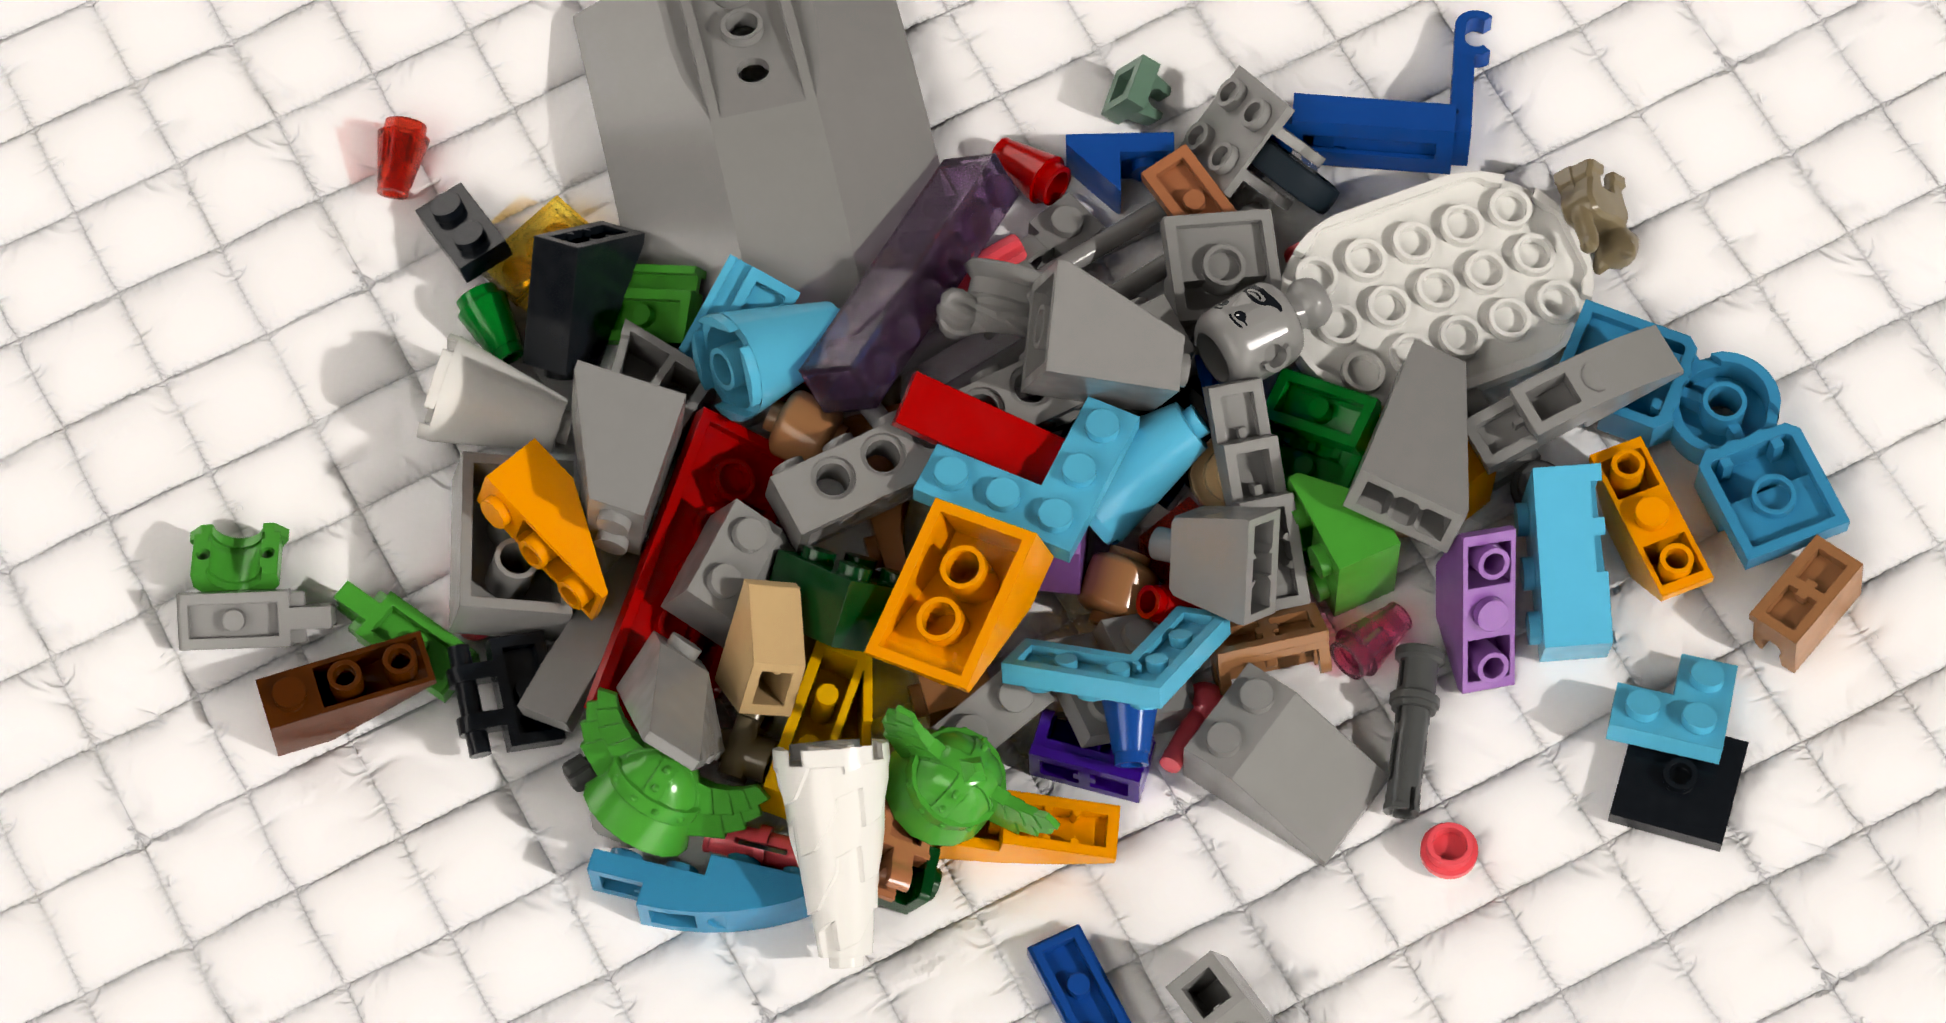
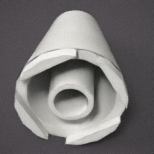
(490, 402)

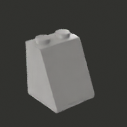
(1098, 344)
(623, 452)

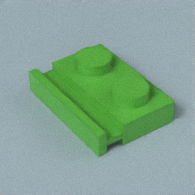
(661, 301)

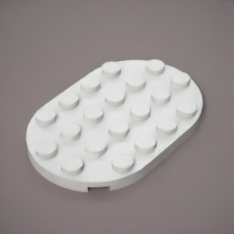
(1446, 264)

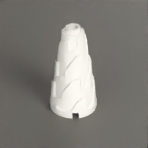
(837, 835)

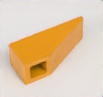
(544, 515)

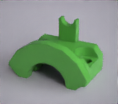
(237, 563)

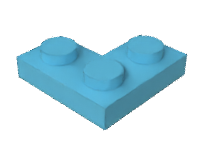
(1681, 724)

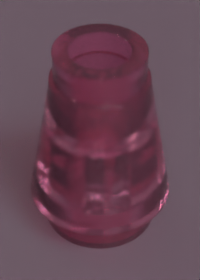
(1368, 642)

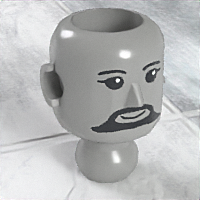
(1259, 329)

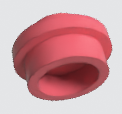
(1449, 850)

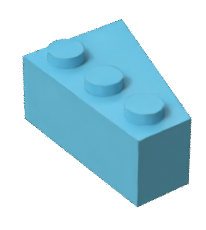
(1565, 563)

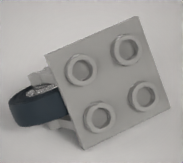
(1238, 134)

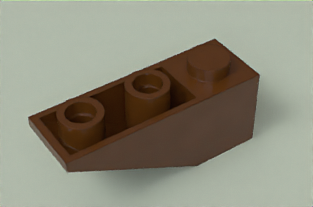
(343, 691)

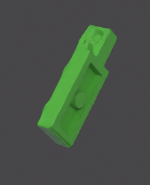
(391, 617)

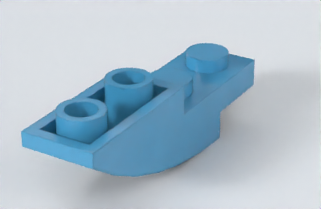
(729, 898)

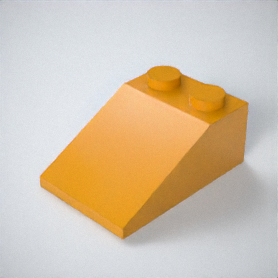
(959, 595)

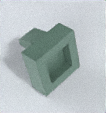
(1131, 93)

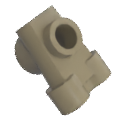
(747, 749)

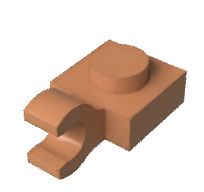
(899, 855)

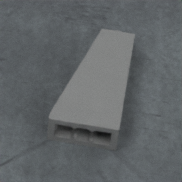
(1419, 452)

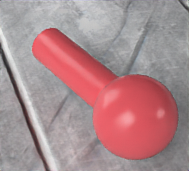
(1205, 699)

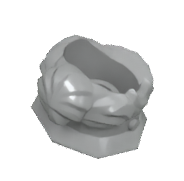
(994, 302)

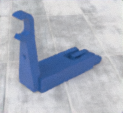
(1395, 131)

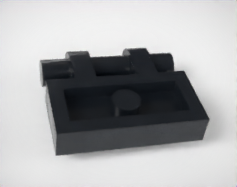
(510, 669)

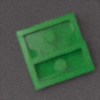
(1320, 426)

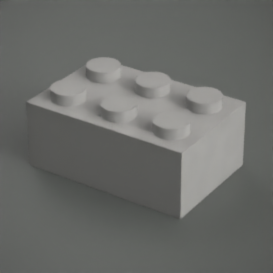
(489, 578)

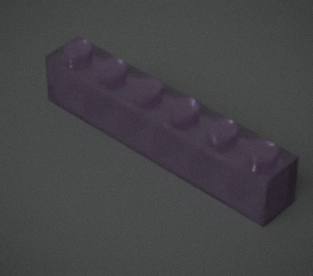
(900, 290)

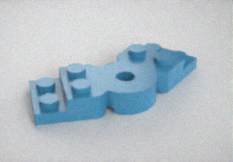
(1751, 472)

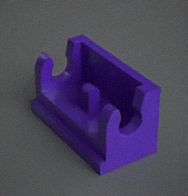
(1061, 759)

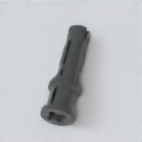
(1413, 707)

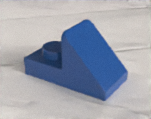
(1106, 158)

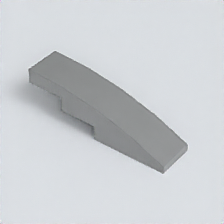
(1254, 475)
(569, 668)

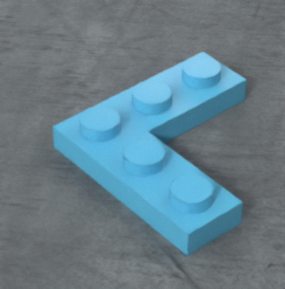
(1064, 501)
(1141, 679)

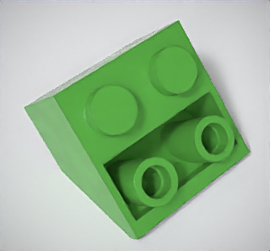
(1344, 551)

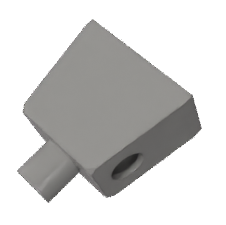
(1223, 559)

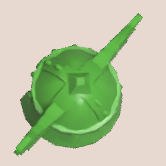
(951, 784)
(650, 796)

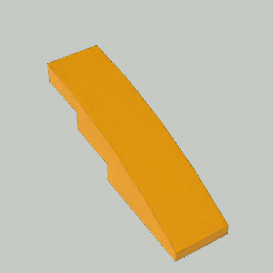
(1084, 836)

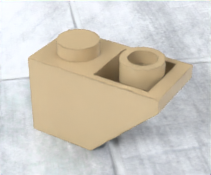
(764, 649)

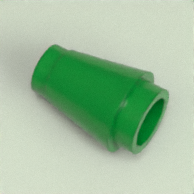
(491, 321)

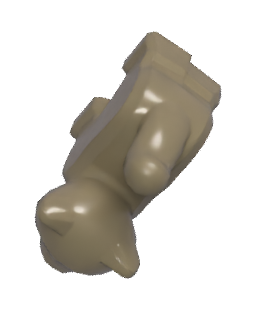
(1597, 214)

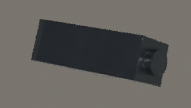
(577, 294)

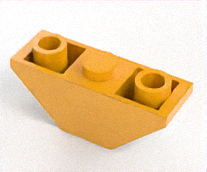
(1647, 522)

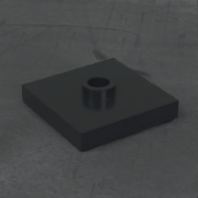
(1678, 794)

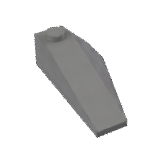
(673, 701)

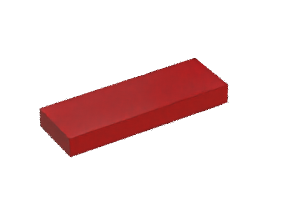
(975, 428)

